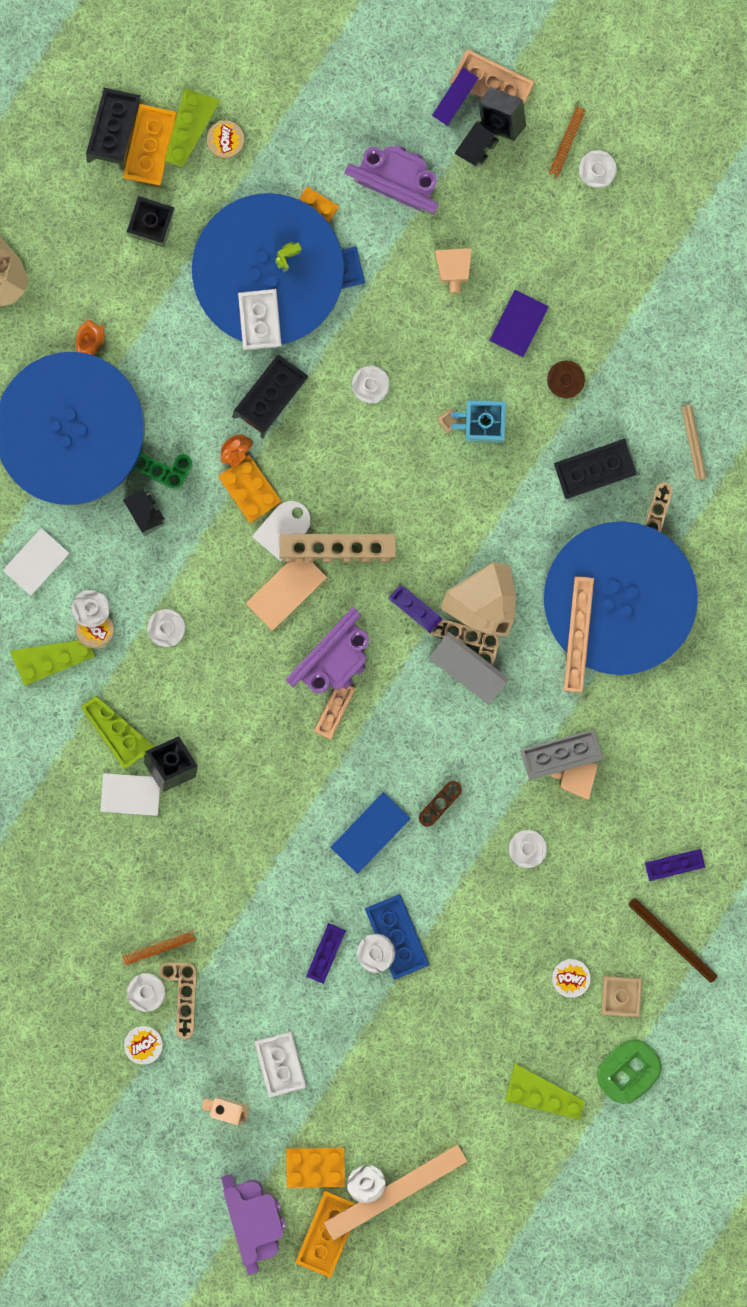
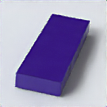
(455, 96)
(415, 608)
(674, 865)
(326, 953)

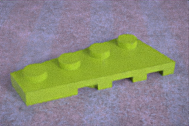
(191, 119)
(46, 660)
(118, 735)
(535, 1092)

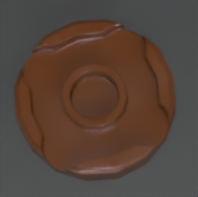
(560, 379)

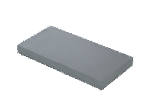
(468, 668)
(561, 754)

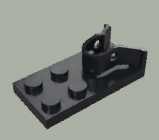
(113, 127)
(270, 395)
(596, 468)

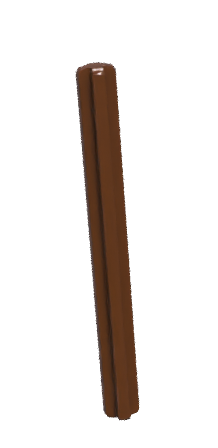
(672, 940)

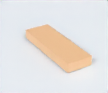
(334, 711)

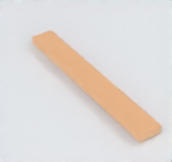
(396, 1192)

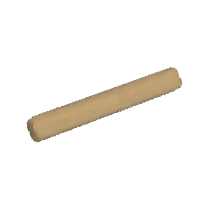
(694, 443)

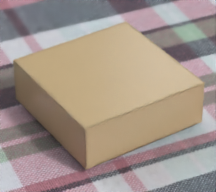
(446, 420)

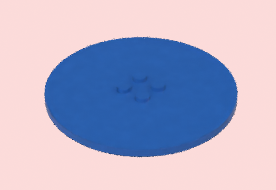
(239, 256)
(70, 428)
(639, 598)

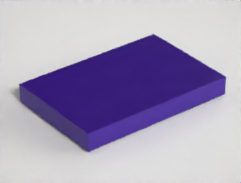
(519, 323)

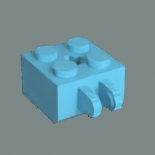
(475, 430)

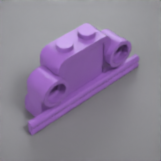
(397, 176)
(334, 658)
(254, 1220)

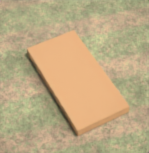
(494, 76)
(285, 591)

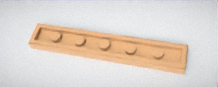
(578, 634)

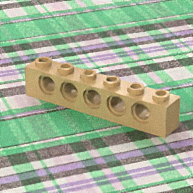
(385, 541)

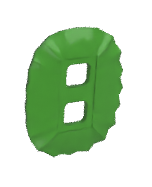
(619, 1061)

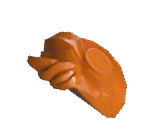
(89, 338)
(234, 450)

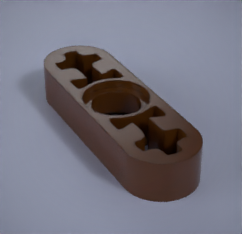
(434, 818)

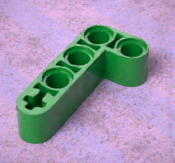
(168, 472)

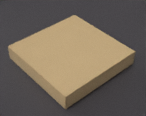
(621, 996)

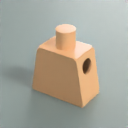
(453, 267)
(578, 779)
(234, 1112)

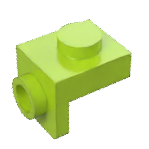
(288, 251)

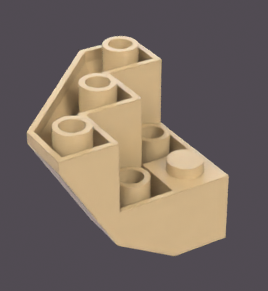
(12, 275)
(484, 600)

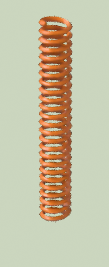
(564, 141)
(160, 950)

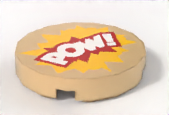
(225, 139)
(97, 636)

